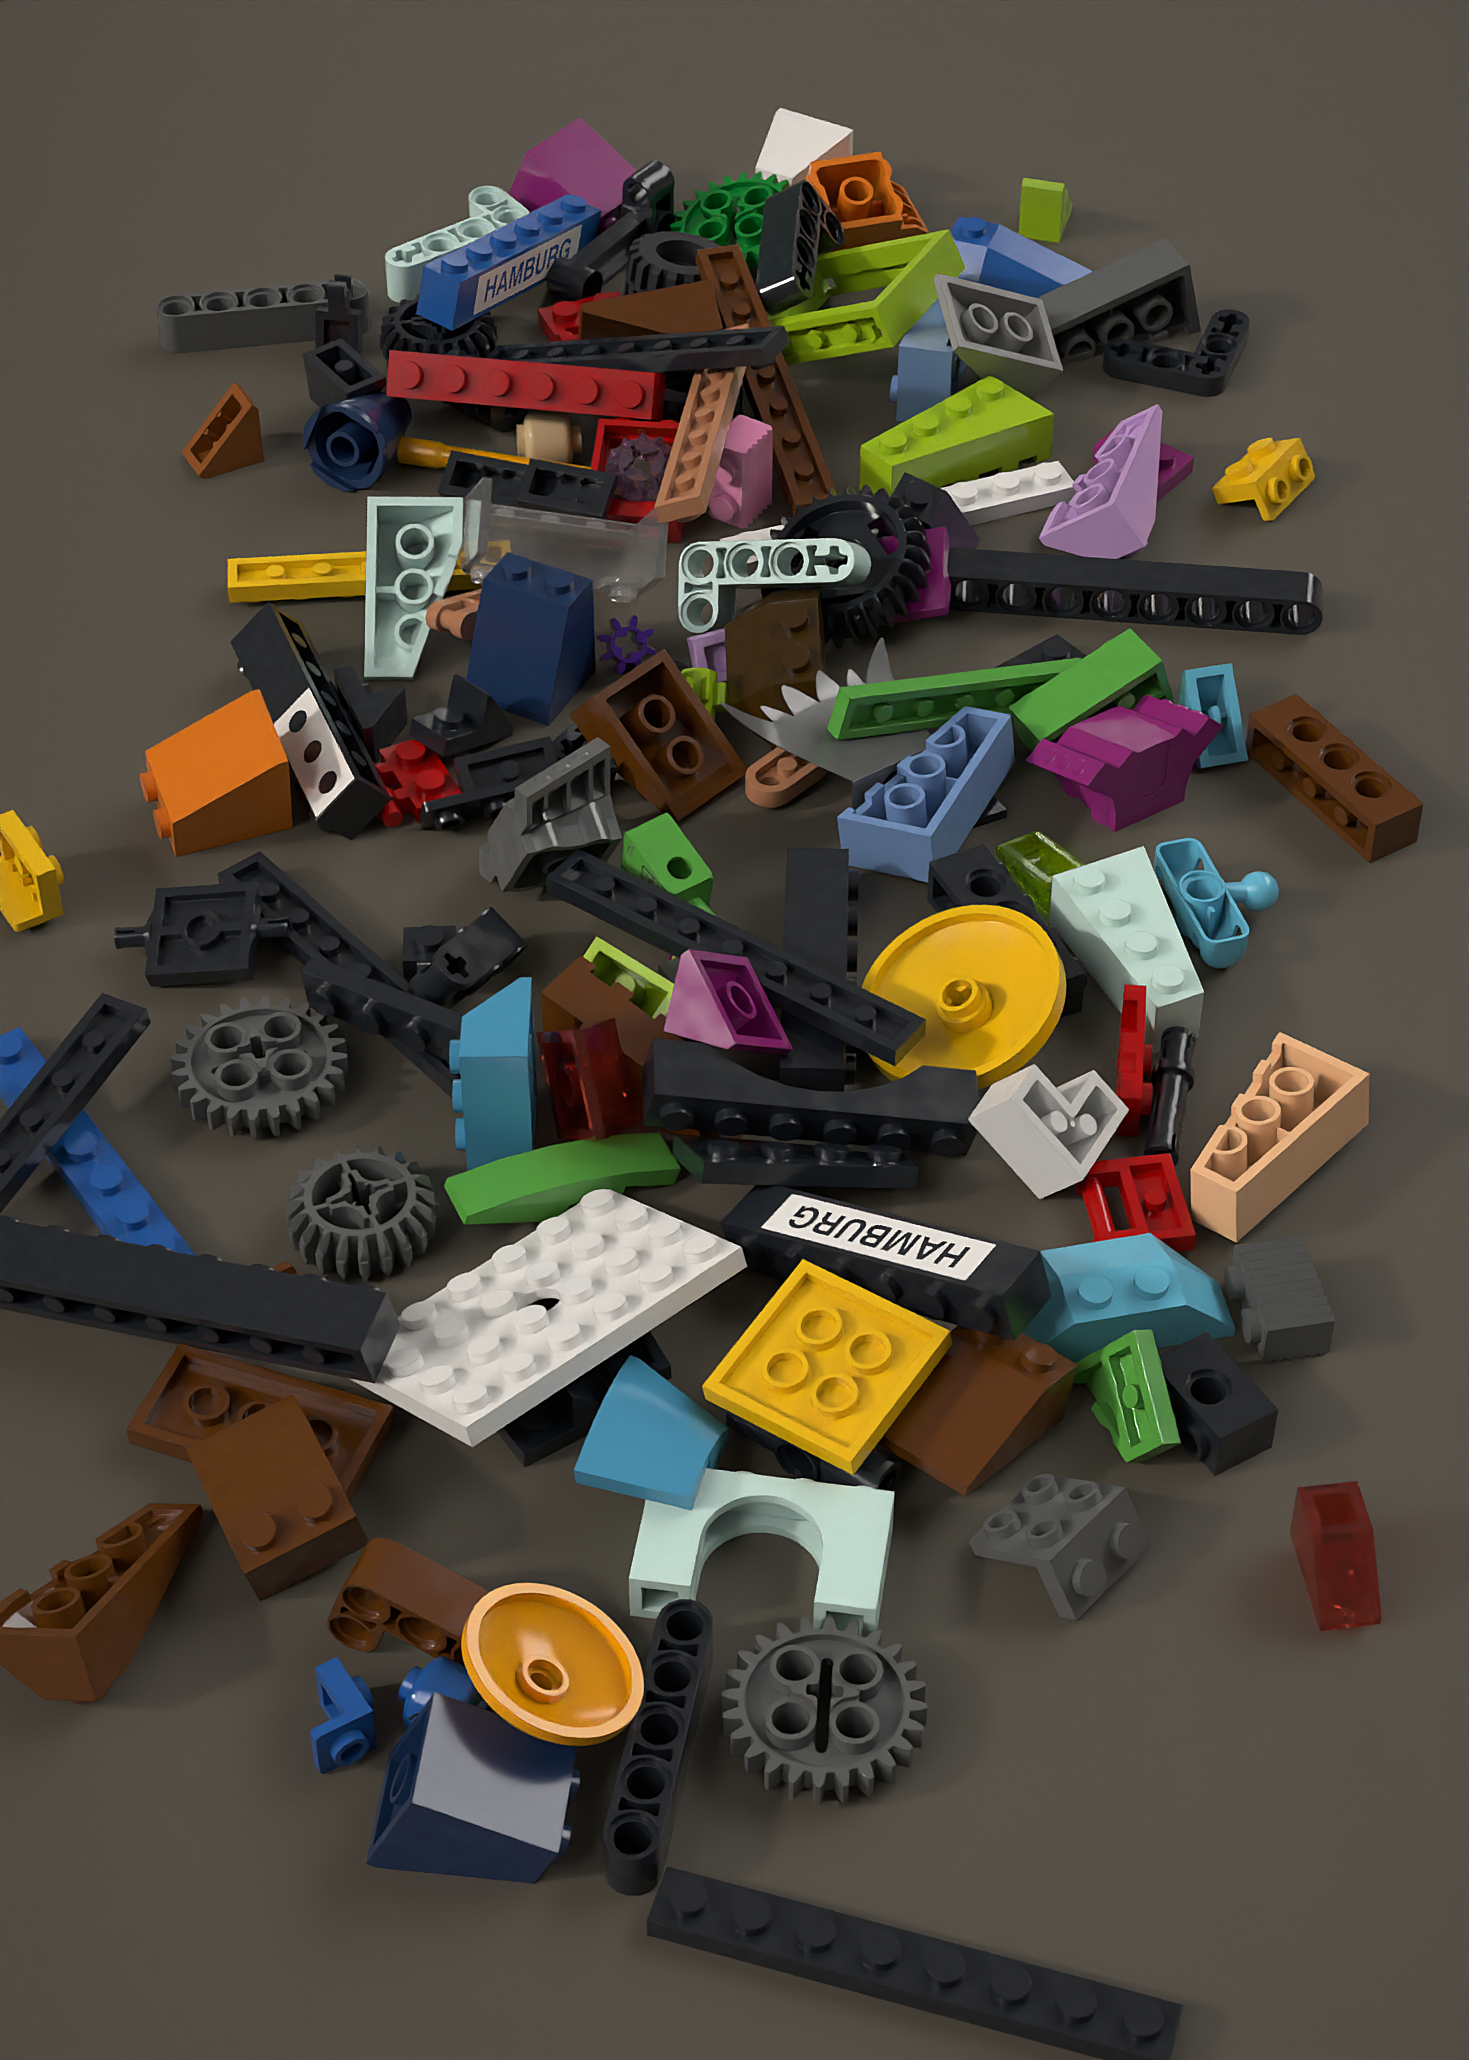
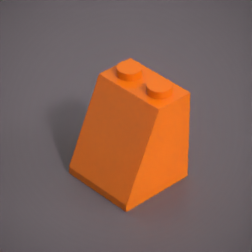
(220, 779)

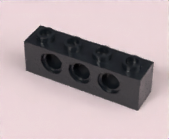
(980, 879)

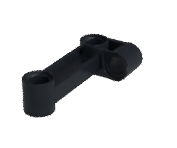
(644, 210)

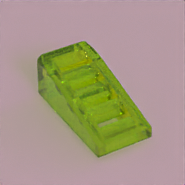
(1038, 871)

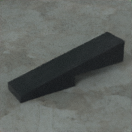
(533, 485)

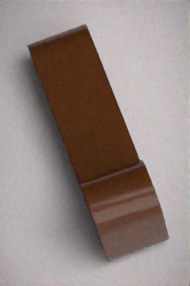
(406, 1597)

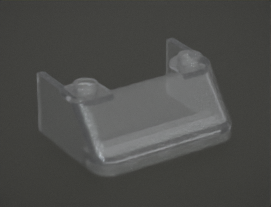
(617, 555)

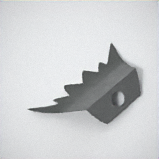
(806, 733)

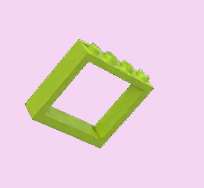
(900, 264)

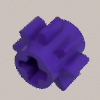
(637, 637)

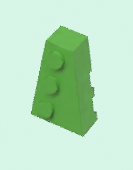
(1106, 678)

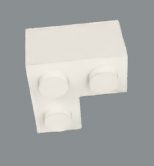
(1046, 1130)

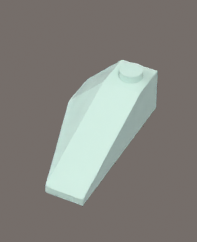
(408, 568)

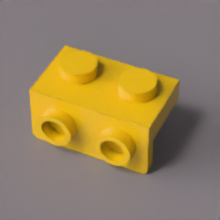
(1269, 474)
(27, 876)

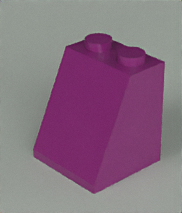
(573, 164)

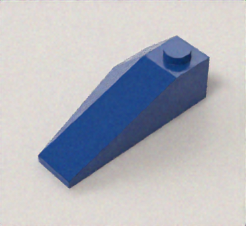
(1009, 260)

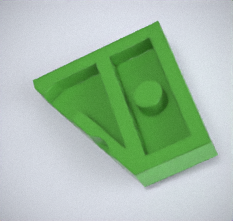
(1131, 1395)

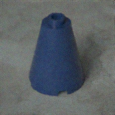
(356, 439)

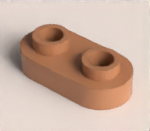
(780, 778)

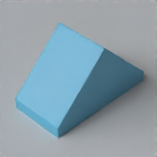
(1215, 694)

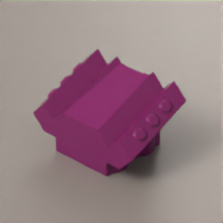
(1128, 759)

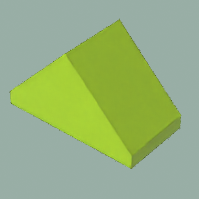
(1044, 210)

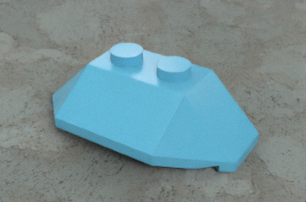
(1124, 1287)

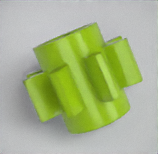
(707, 689)

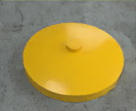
(981, 983)

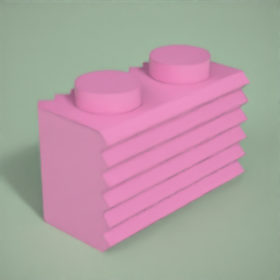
(743, 474)

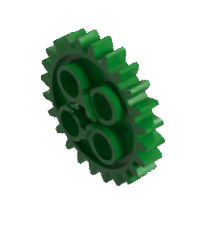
(716, 216)

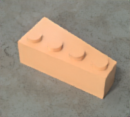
(1277, 1136)

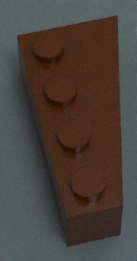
(582, 998)

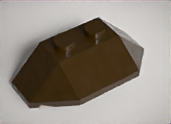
(775, 646)

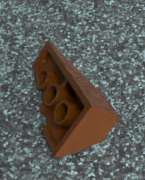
(89, 1620)

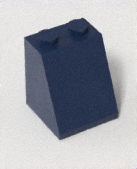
(533, 637)
(473, 1797)

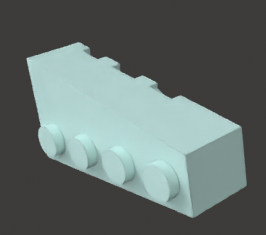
(1127, 935)

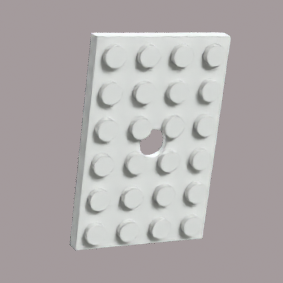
(489, 1355)

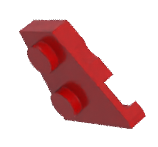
(1133, 1061)

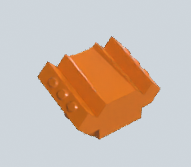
(865, 199)

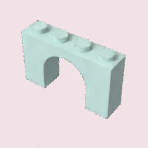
(838, 1524)

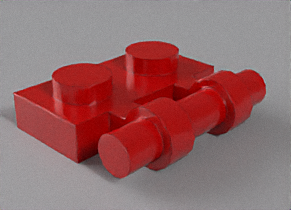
(416, 777)

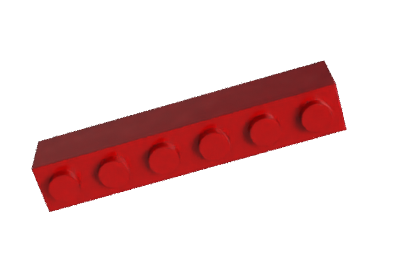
(526, 385)

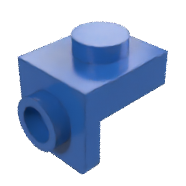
(350, 1715)

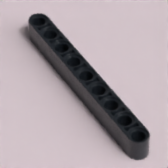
(1134, 591)

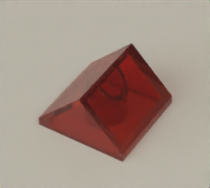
(587, 1080)

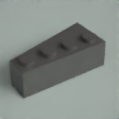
(1128, 299)

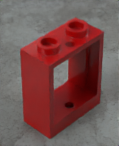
(610, 436)

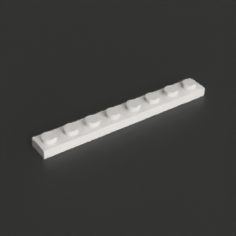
(983, 498)

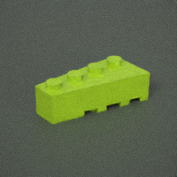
(960, 438)

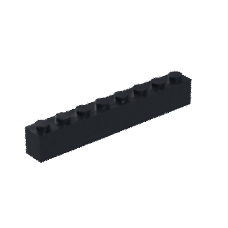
(196, 1300)

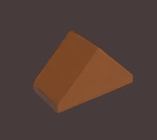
(227, 437)

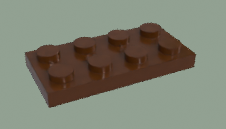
(209, 1392)

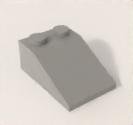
(1000, 334)

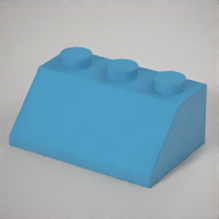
(496, 1077)

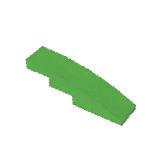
(552, 1178)

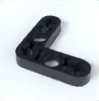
(1187, 370)

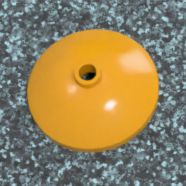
(552, 1664)

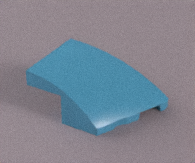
(650, 1440)

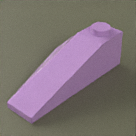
(1115, 497)

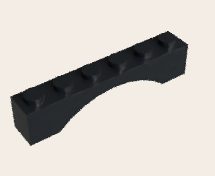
(703, 1090)

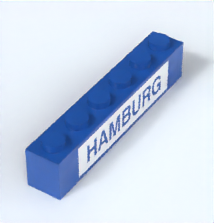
(505, 262)

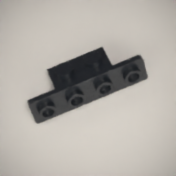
(489, 782)

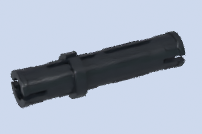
(1171, 1082)

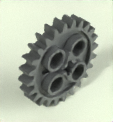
(259, 1066)
(764, 1704)

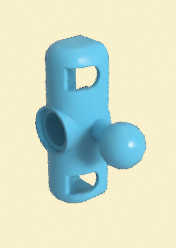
(1207, 904)

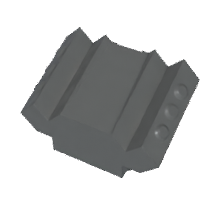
(551, 819)

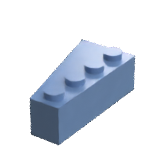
(926, 366)
(931, 798)

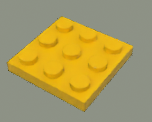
(827, 1366)

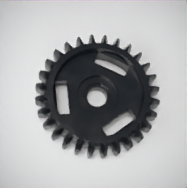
(891, 577)

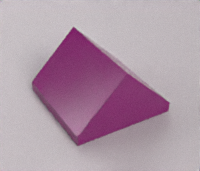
(723, 1005)

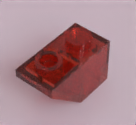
(1337, 1555)

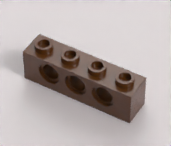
(1333, 778)

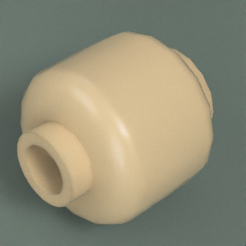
(548, 437)

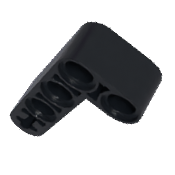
(793, 234)

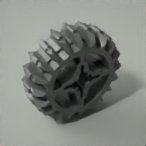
(361, 1213)

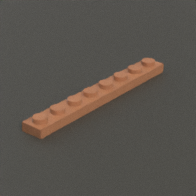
(699, 444)

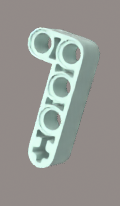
(488, 209)
(772, 572)

